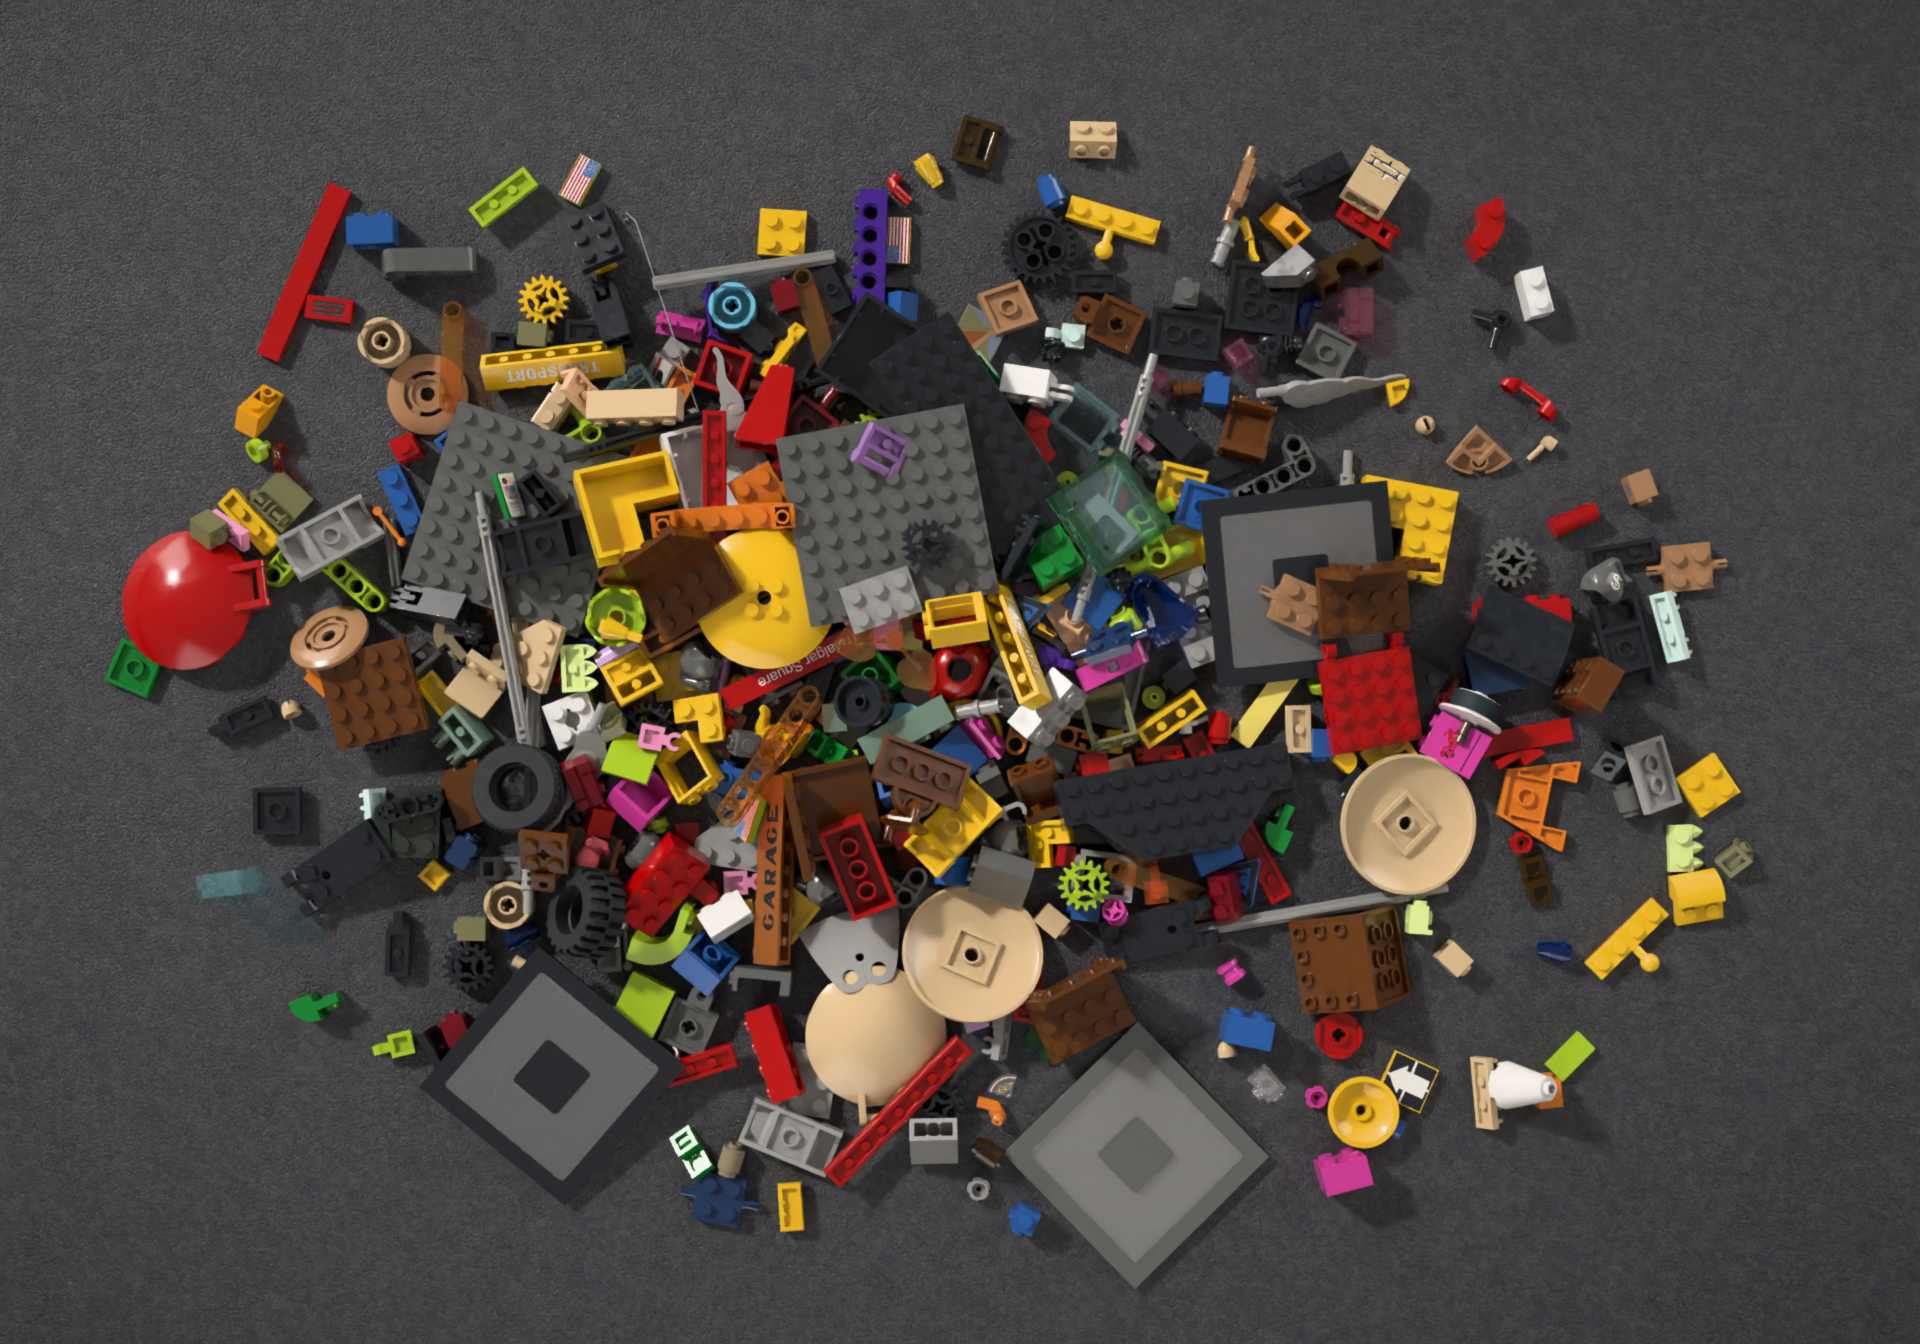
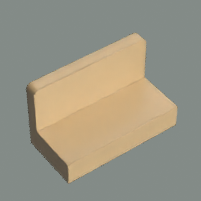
(1298, 728)

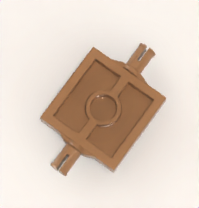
(1244, 179)
(1686, 567)
(1292, 604)

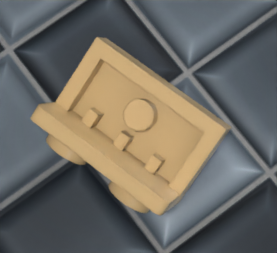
(1093, 139)

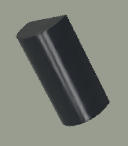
(540, 494)

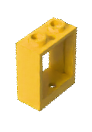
(951, 608)
(666, 765)

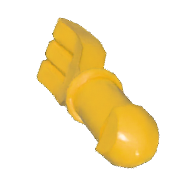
(1249, 237)

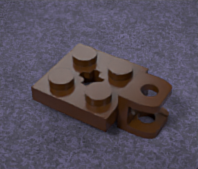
(1099, 319)
(546, 865)

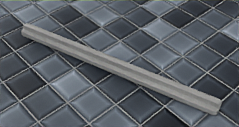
(743, 270)

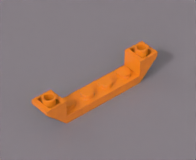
(727, 517)

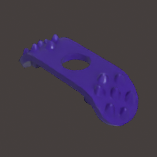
(712, 332)

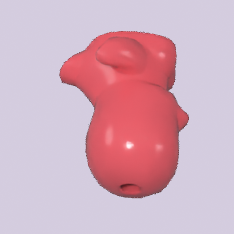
(590, 853)

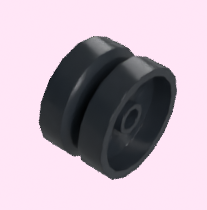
(864, 702)

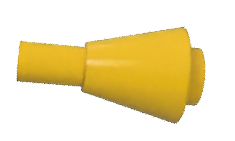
(614, 630)

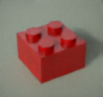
(737, 368)

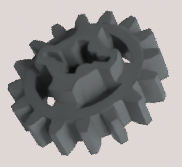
(1510, 553)

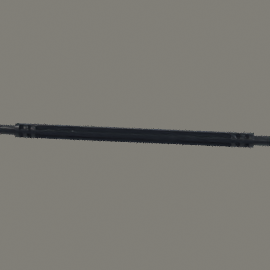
(654, 431)

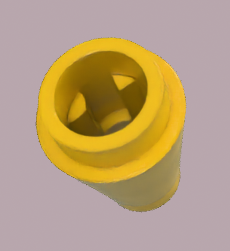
(929, 170)

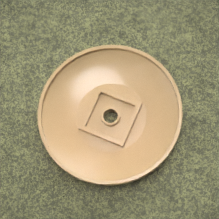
(1438, 829)
(1006, 949)

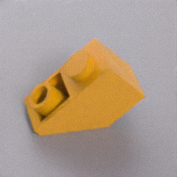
(1285, 225)
(257, 411)

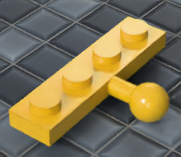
(1112, 222)
(1627, 939)

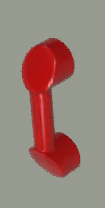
(1546, 410)

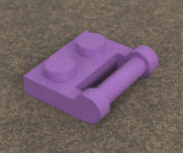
(881, 442)

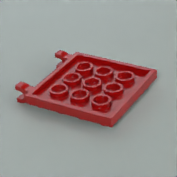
(1369, 697)

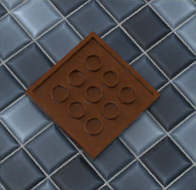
(374, 695)

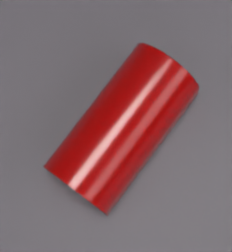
(1573, 519)

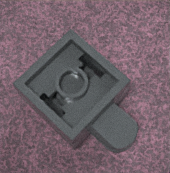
(999, 685)

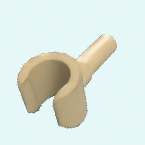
(1547, 442)

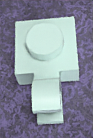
(1071, 334)

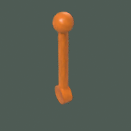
(378, 511)

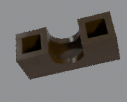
(1360, 258)

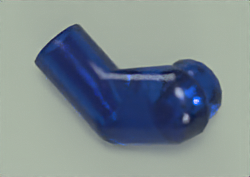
(1306, 308)

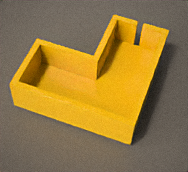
(613, 496)
(1423, 521)

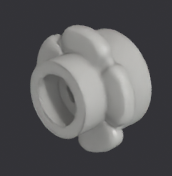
(978, 1182)

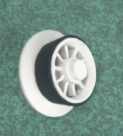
(1474, 711)

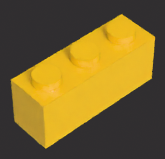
(1169, 718)

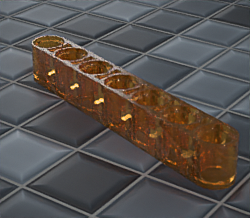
(768, 768)

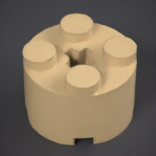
(373, 336)
(497, 909)

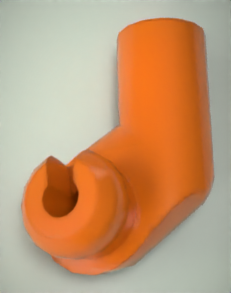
(994, 1108)

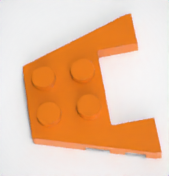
(1526, 796)

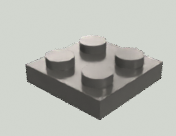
(1325, 352)

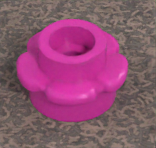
(1317, 1103)

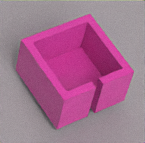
(639, 802)
(1343, 1171)

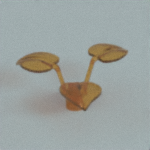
(913, 671)

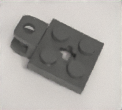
(692, 1009)

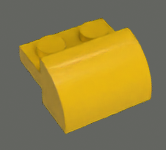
(631, 676)
(1696, 896)

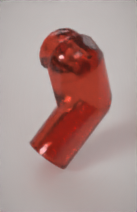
(1446, 696)

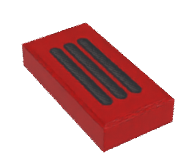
(329, 309)

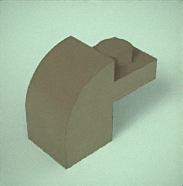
(445, 640)

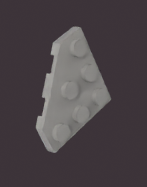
(726, 848)

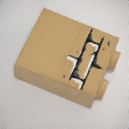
(1374, 183)

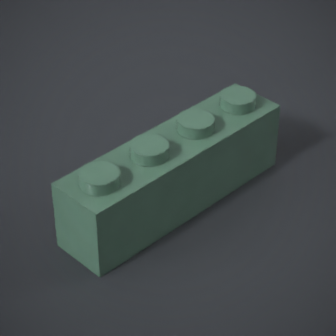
(911, 726)

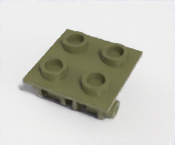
(280, 500)

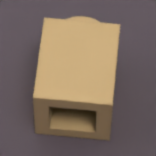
(1052, 921)
(1453, 959)

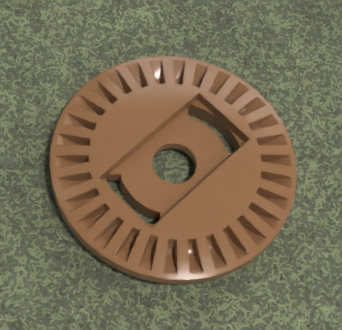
(406, 400)
(350, 633)

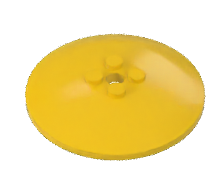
(760, 633)

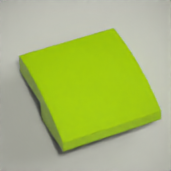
(628, 760)

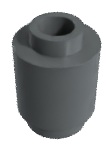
(1627, 800)

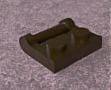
(970, 140)

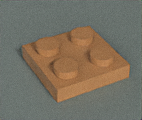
(1007, 308)

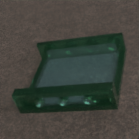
(1109, 512)

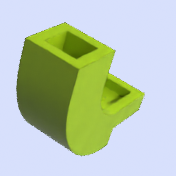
(664, 948)

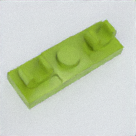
(503, 197)

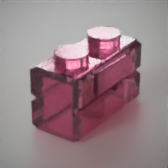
(1357, 312)

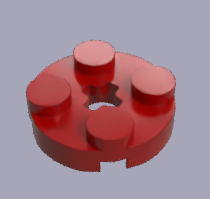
(1327, 1043)

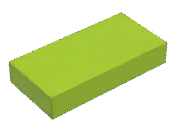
(1569, 1056)

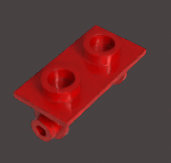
(1158, 754)

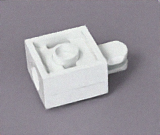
(1032, 386)
(569, 717)

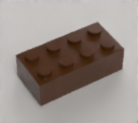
(1587, 685)

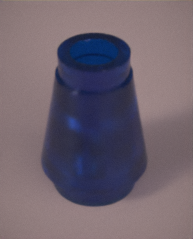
(521, 935)
(1555, 951)

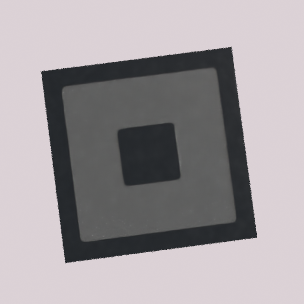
(1276, 534)
(552, 1075)

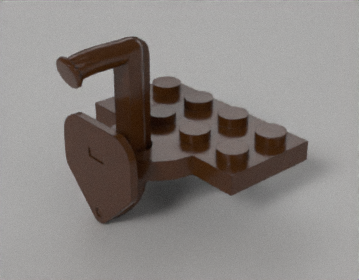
(919, 776)

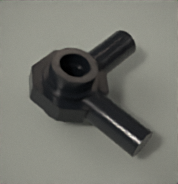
(1498, 322)

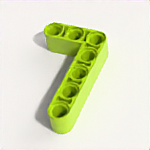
(346, 582)

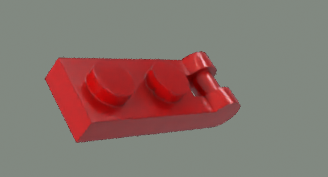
(1367, 225)

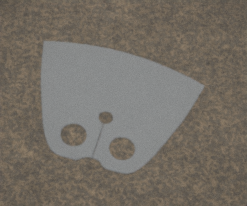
(839, 939)

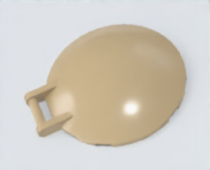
(871, 1039)

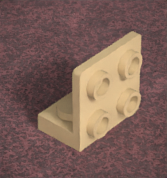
(477, 685)

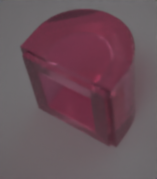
(1238, 354)
(1160, 377)

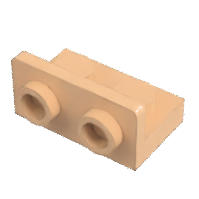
(576, 387)

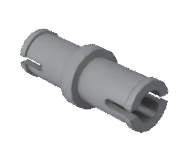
(1224, 243)
(979, 708)

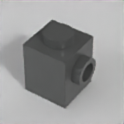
(1185, 294)
(743, 743)

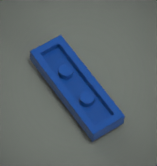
(401, 498)

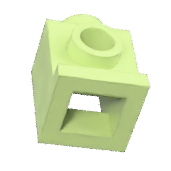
(1418, 918)

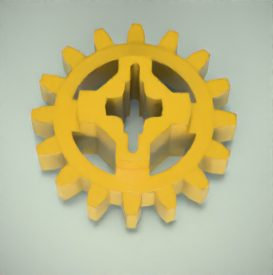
(546, 291)

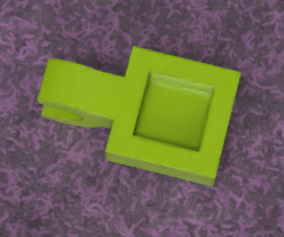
(398, 1044)

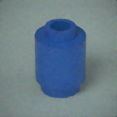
(1051, 192)

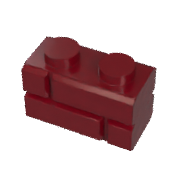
(583, 782)
(1225, 896)

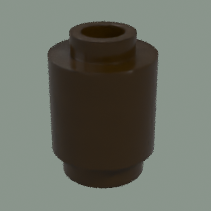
(987, 1153)

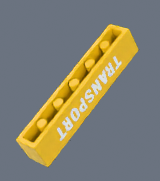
(545, 365)
(1016, 648)

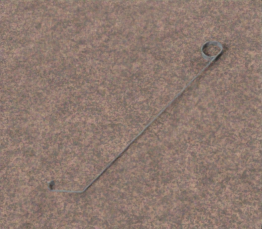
(689, 411)

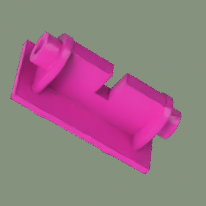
(682, 326)

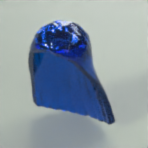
(1161, 609)

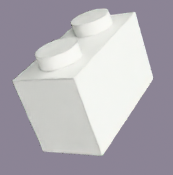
(1533, 293)
(725, 916)

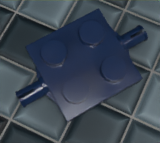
(1110, 642)
(719, 1199)

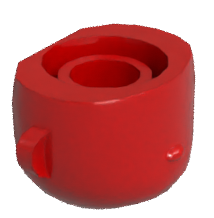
(980, 667)

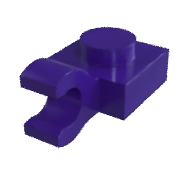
(1050, 657)

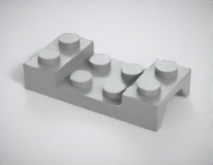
(329, 537)
(1198, 642)
(790, 1136)

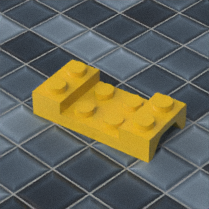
(953, 830)

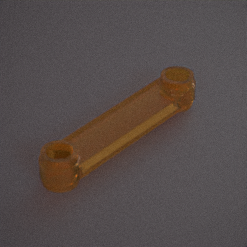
(812, 314)
(451, 356)
(1153, 880)

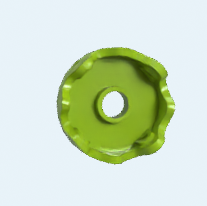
(616, 600)

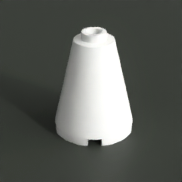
(1519, 1086)

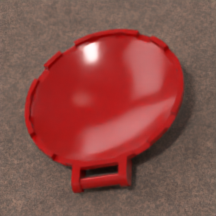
(191, 601)

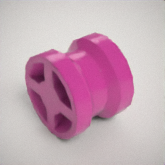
(1113, 907)
(1231, 971)

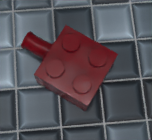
(809, 416)

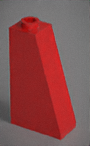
(768, 411)

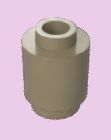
(731, 1159)

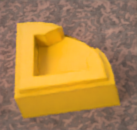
(1397, 391)

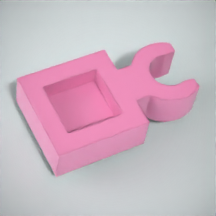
(1145, 444)
(654, 737)
(738, 881)

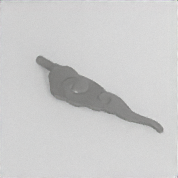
(1315, 392)
(733, 403)
(590, 743)

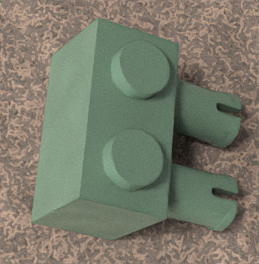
(465, 731)

